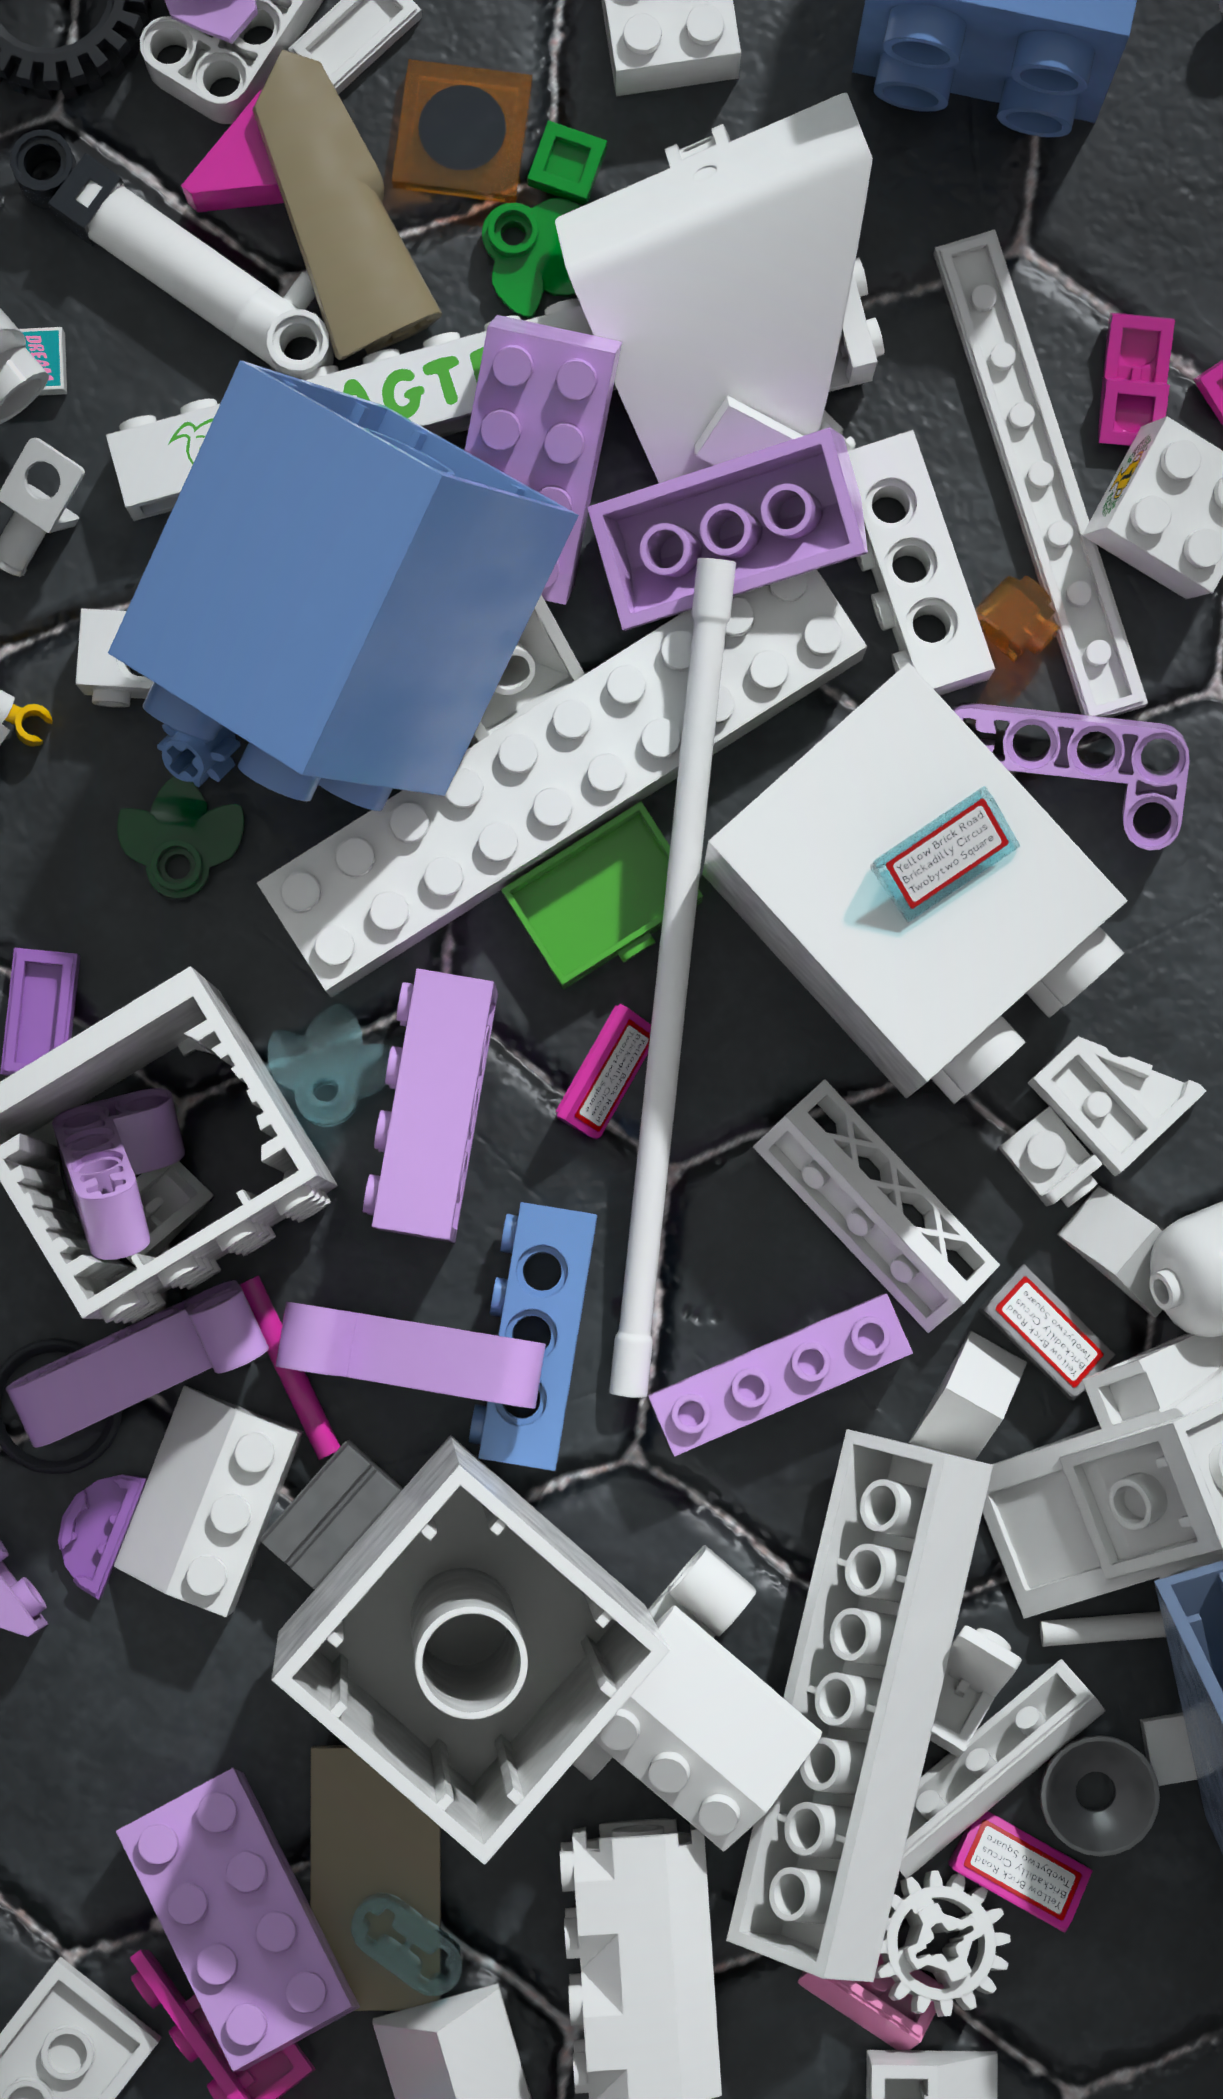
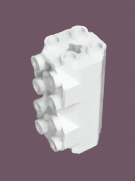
(642, 1962)

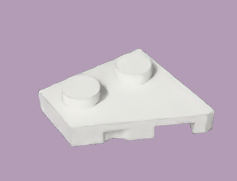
(1112, 1100)

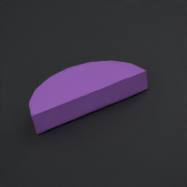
(96, 1529)

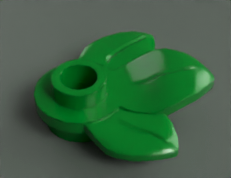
(537, 263)

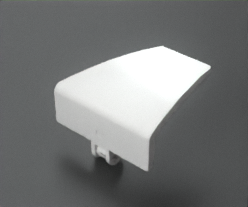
(726, 276)

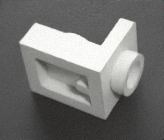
(1051, 1159)

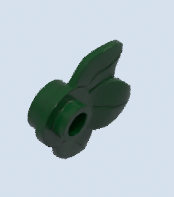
(180, 828)

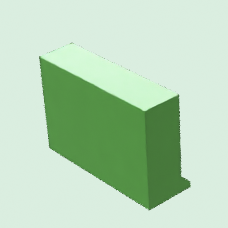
(596, 896)

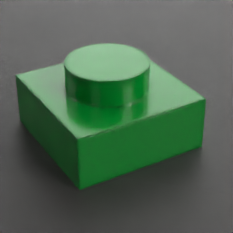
(567, 163)

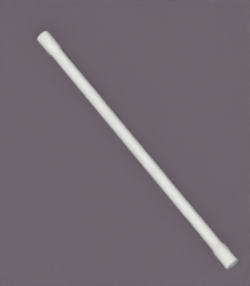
(710, 615)

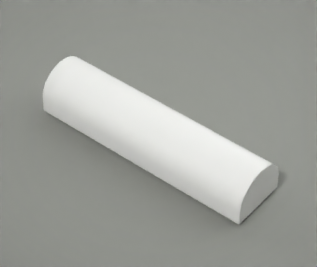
(997, 1761)

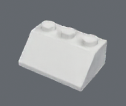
(208, 1501)
(709, 1734)

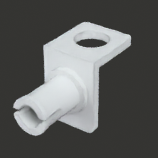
(34, 510)

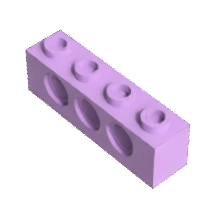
(780, 1374)

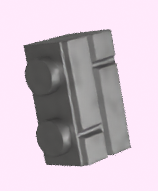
(331, 1514)

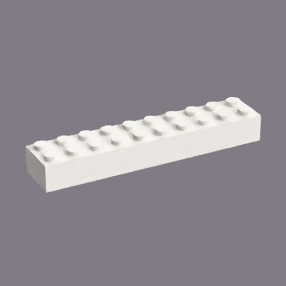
(549, 780)

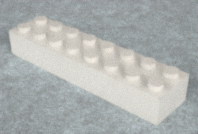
(871, 1681)

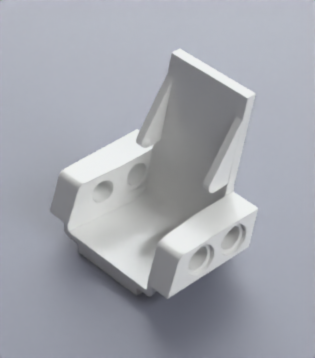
(1124, 1496)

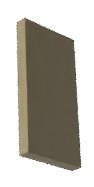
(366, 1844)

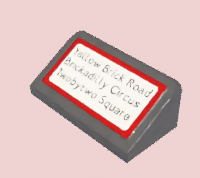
(1046, 1332)

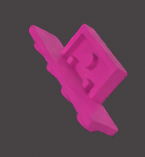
(196, 2039)

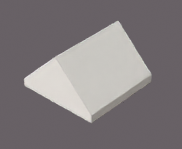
(453, 2049)

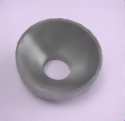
(1123, 1819)

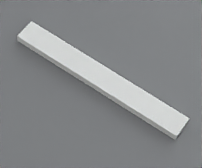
(1039, 475)

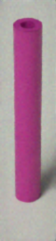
(294, 1381)

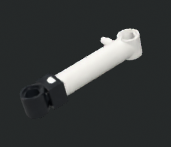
(102, 211)

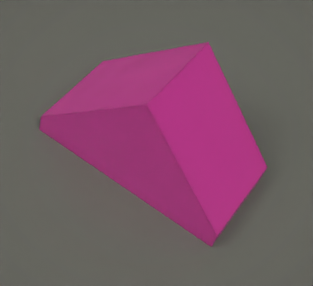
(234, 170)

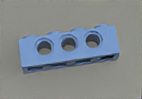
(569, 1238)

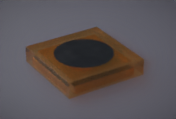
(462, 131)

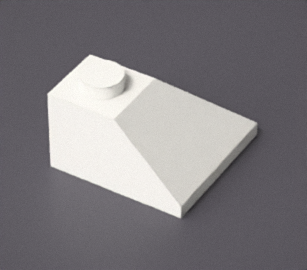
(535, 672)

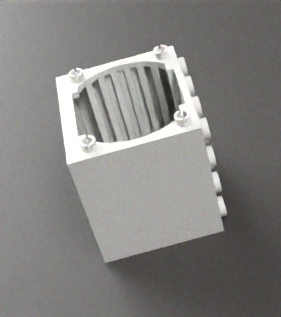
(176, 1013)

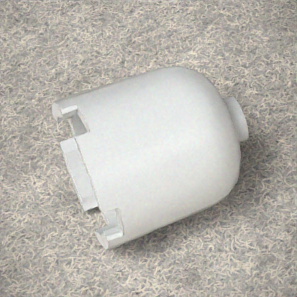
(1189, 1272)

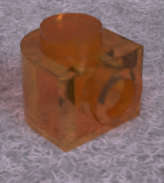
(1018, 617)

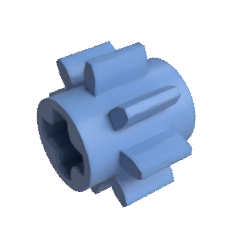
(196, 758)

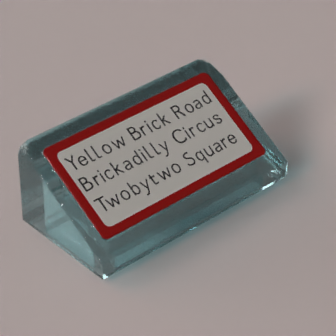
(945, 854)

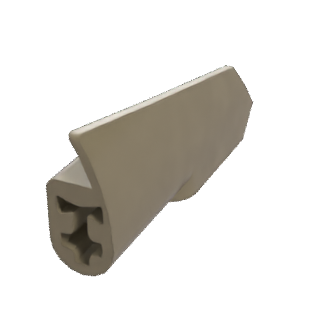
(335, 206)

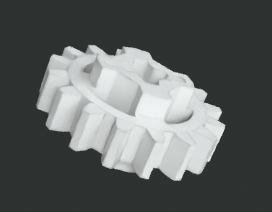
(952, 1968)

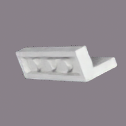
(870, 1212)

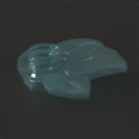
(328, 1056)

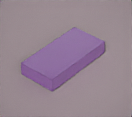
(38, 1005)

